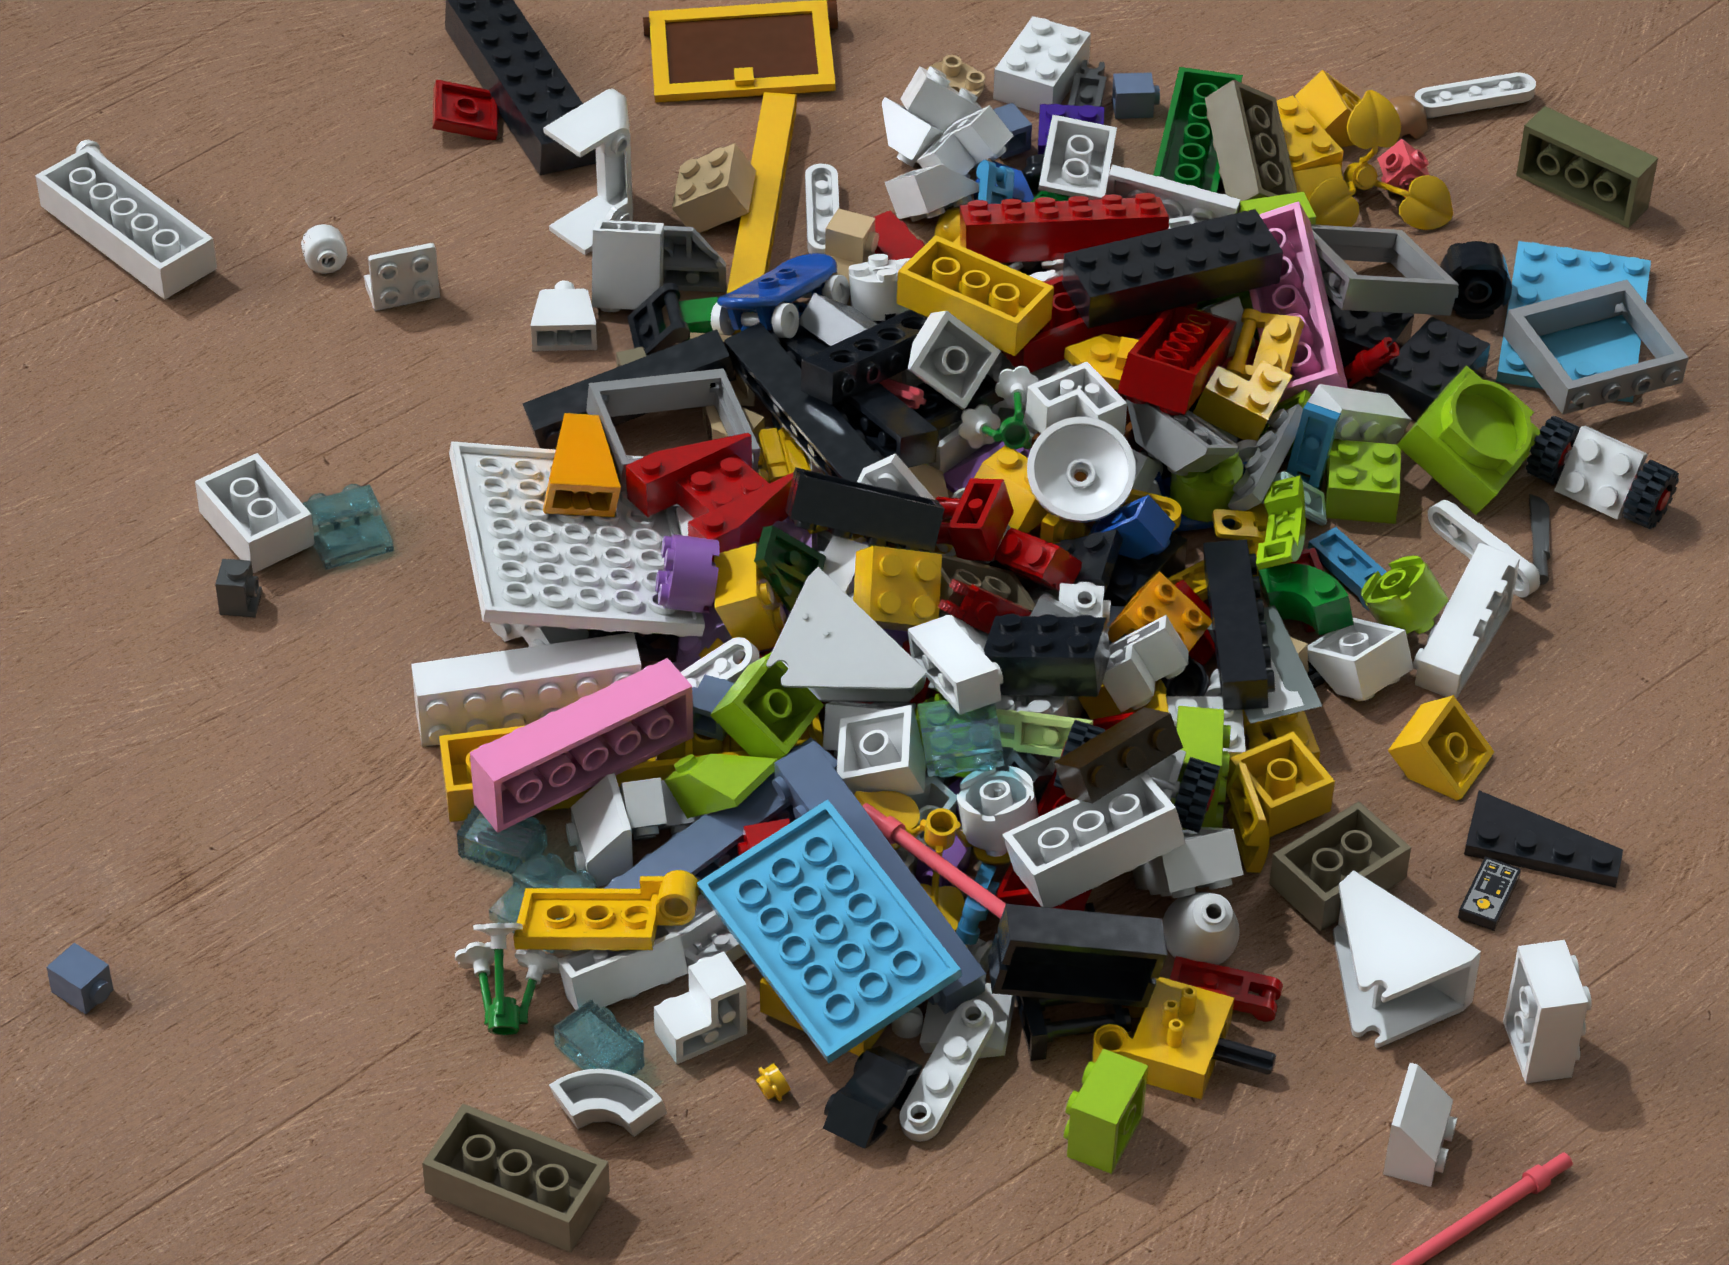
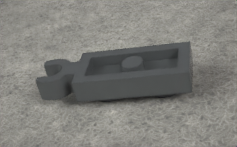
(1088, 86)

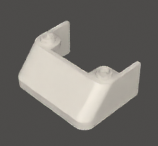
(600, 126)

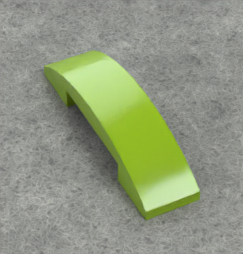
(1285, 523)

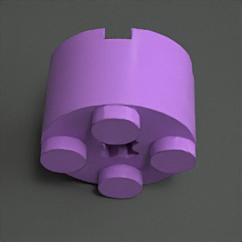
(688, 573)

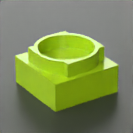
(1472, 438)

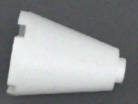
(1201, 928)

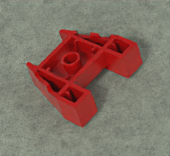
(713, 486)

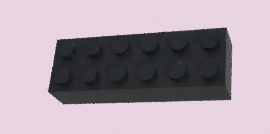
(1172, 268)

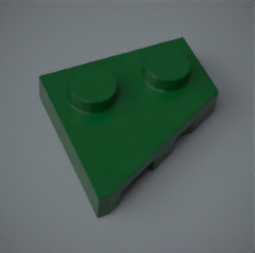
(786, 563)

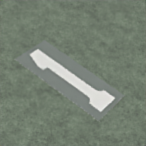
(1292, 684)

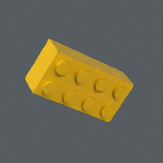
(978, 291)

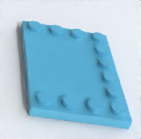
(1587, 349)
(829, 930)

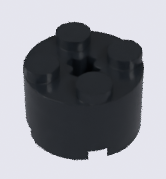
(1481, 278)

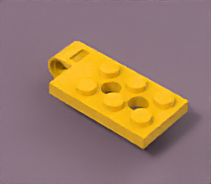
(627, 914)

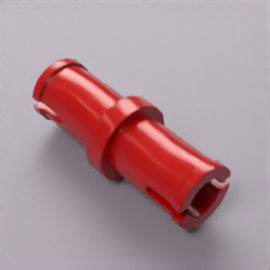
(1368, 362)

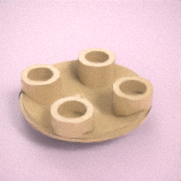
(961, 74)

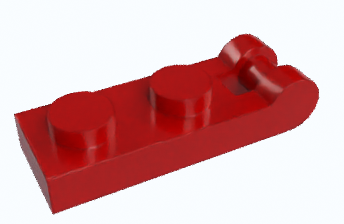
(1232, 983)

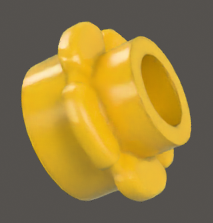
(772, 1082)

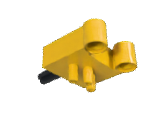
(1182, 1038)

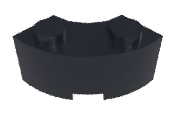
(878, 1084)

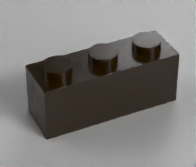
(1118, 755)

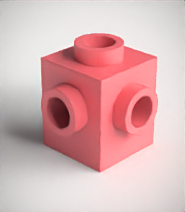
(1402, 165)

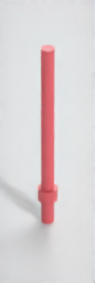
(896, 833)
(1532, 1181)

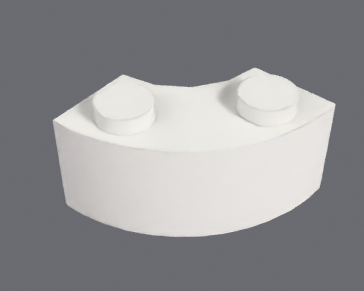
(608, 1097)

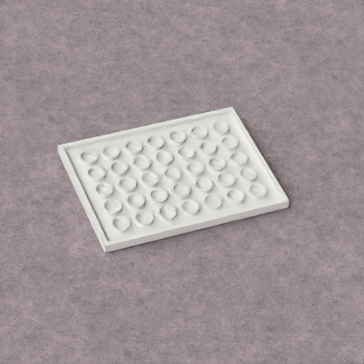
(558, 565)

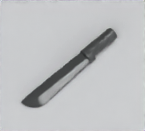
(1540, 535)

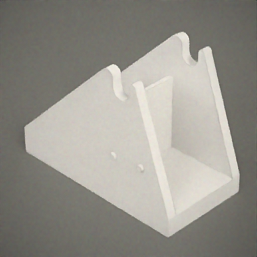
(842, 650)
(1398, 964)

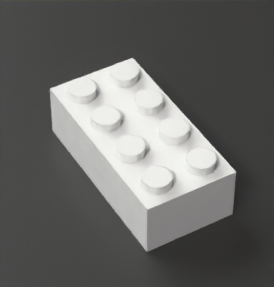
(1094, 842)

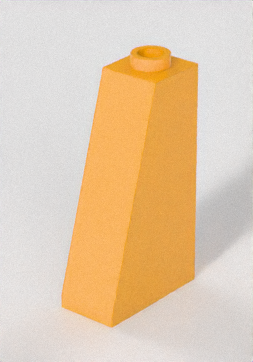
(582, 470)

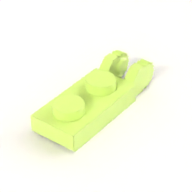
(1036, 731)

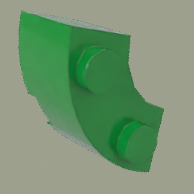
(1307, 596)

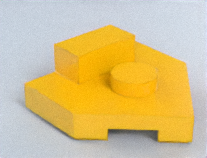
(1104, 353)

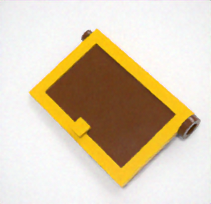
(742, 50)

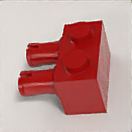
(976, 519)

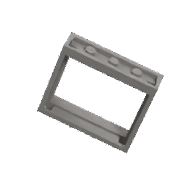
(1423, 291)
(1584, 307)
(666, 394)

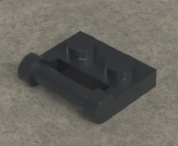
(648, 323)

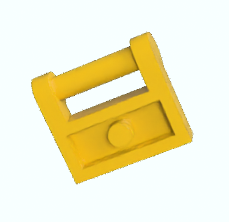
(1276, 344)

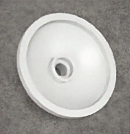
(1085, 447)

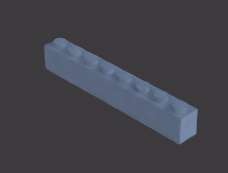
(809, 780)
(714, 836)

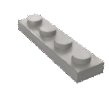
(1267, 459)

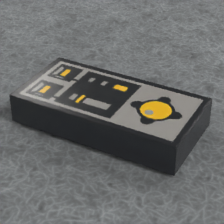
(1489, 893)

